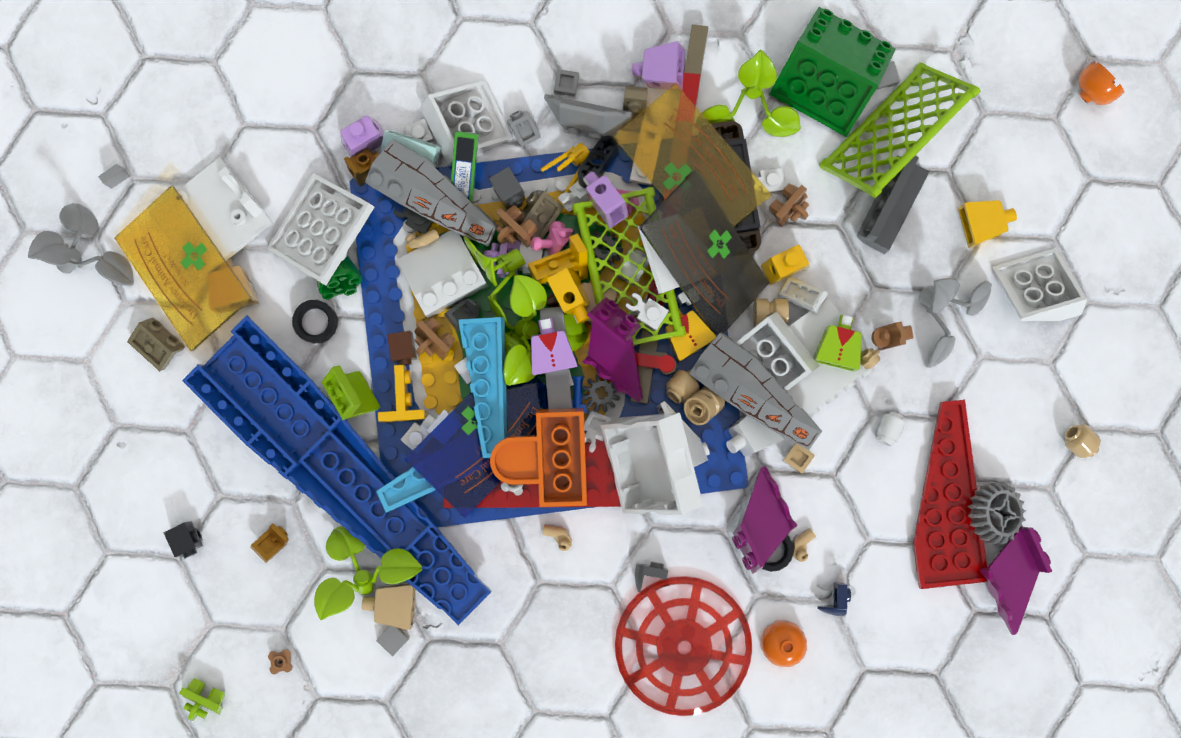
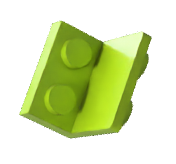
(349, 393)

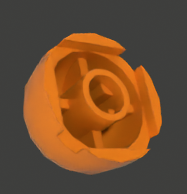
(1098, 85)
(783, 643)

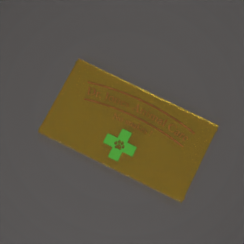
(675, 139)
(182, 268)

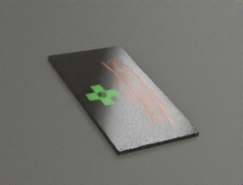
(704, 254)

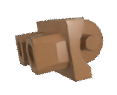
(793, 208)
(512, 228)
(891, 335)
(430, 342)

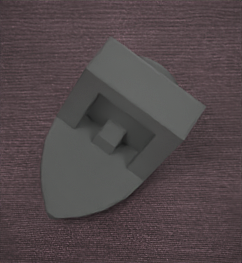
(464, 310)
(655, 569)

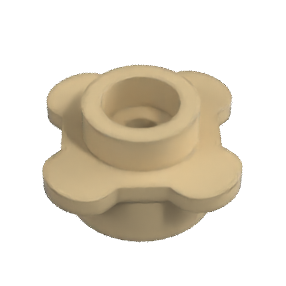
(869, 358)

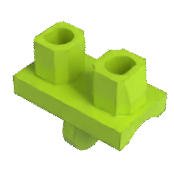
(193, 693)

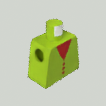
(840, 346)

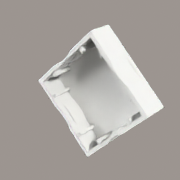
(652, 464)

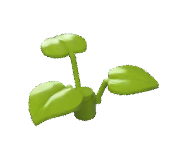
(754, 75)
(507, 263)
(526, 298)
(335, 597)

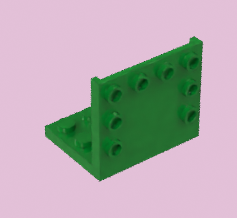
(833, 71)

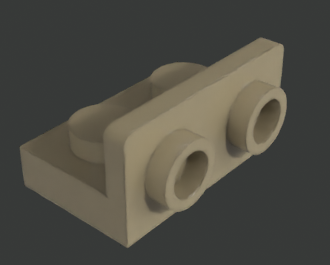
(541, 210)
(155, 343)

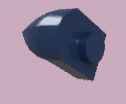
(841, 597)

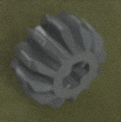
(609, 241)
(594, 396)

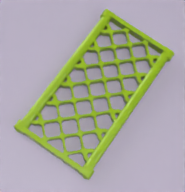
(912, 147)
(579, 210)

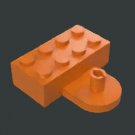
(550, 458)

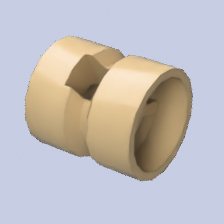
(763, 308)
(703, 406)

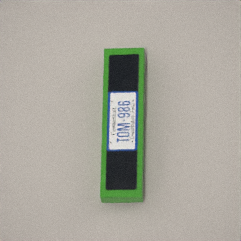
(465, 162)

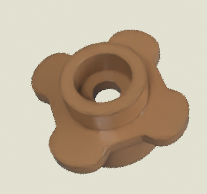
(286, 665)

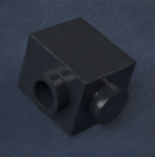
(184, 540)

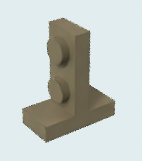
(635, 99)

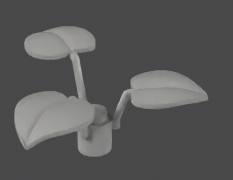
(50, 247)
(937, 300)

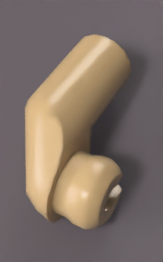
(800, 545)

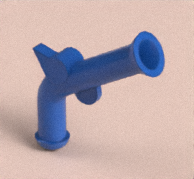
(577, 394)

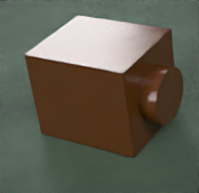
(402, 347)

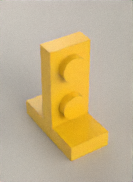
(571, 258)
(403, 399)

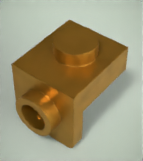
(270, 542)

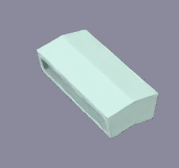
(425, 149)

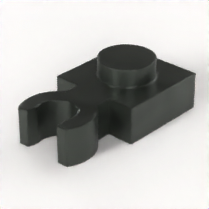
(415, 220)

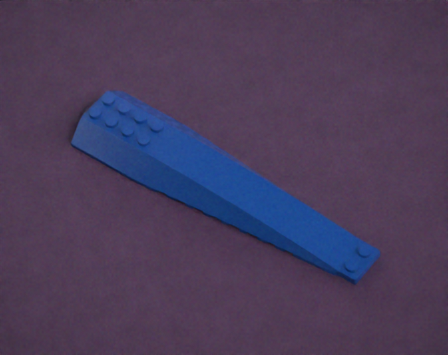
(304, 438)

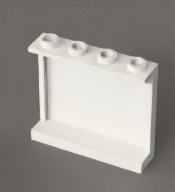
(826, 380)

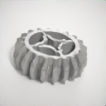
(996, 513)

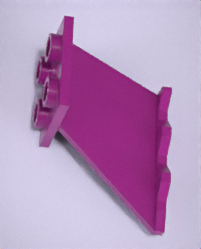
(613, 348)
(763, 524)
(1014, 575)

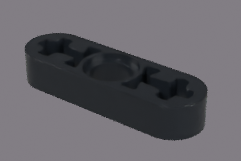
(598, 153)

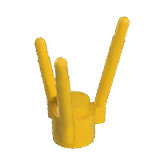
(576, 155)

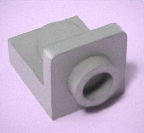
(523, 127)

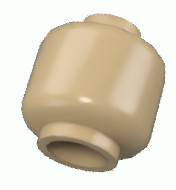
(681, 386)
(1082, 441)

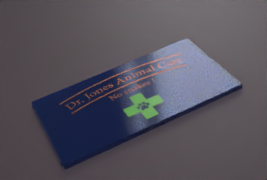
(452, 452)

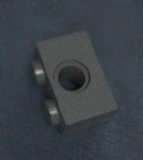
(507, 188)

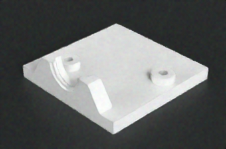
(218, 201)
(320, 228)

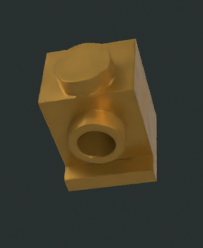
(360, 165)

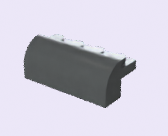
(892, 207)

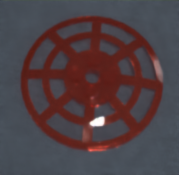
(683, 630)

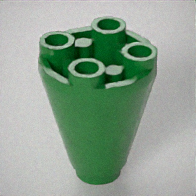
(343, 280)

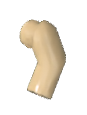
(423, 240)
(560, 535)

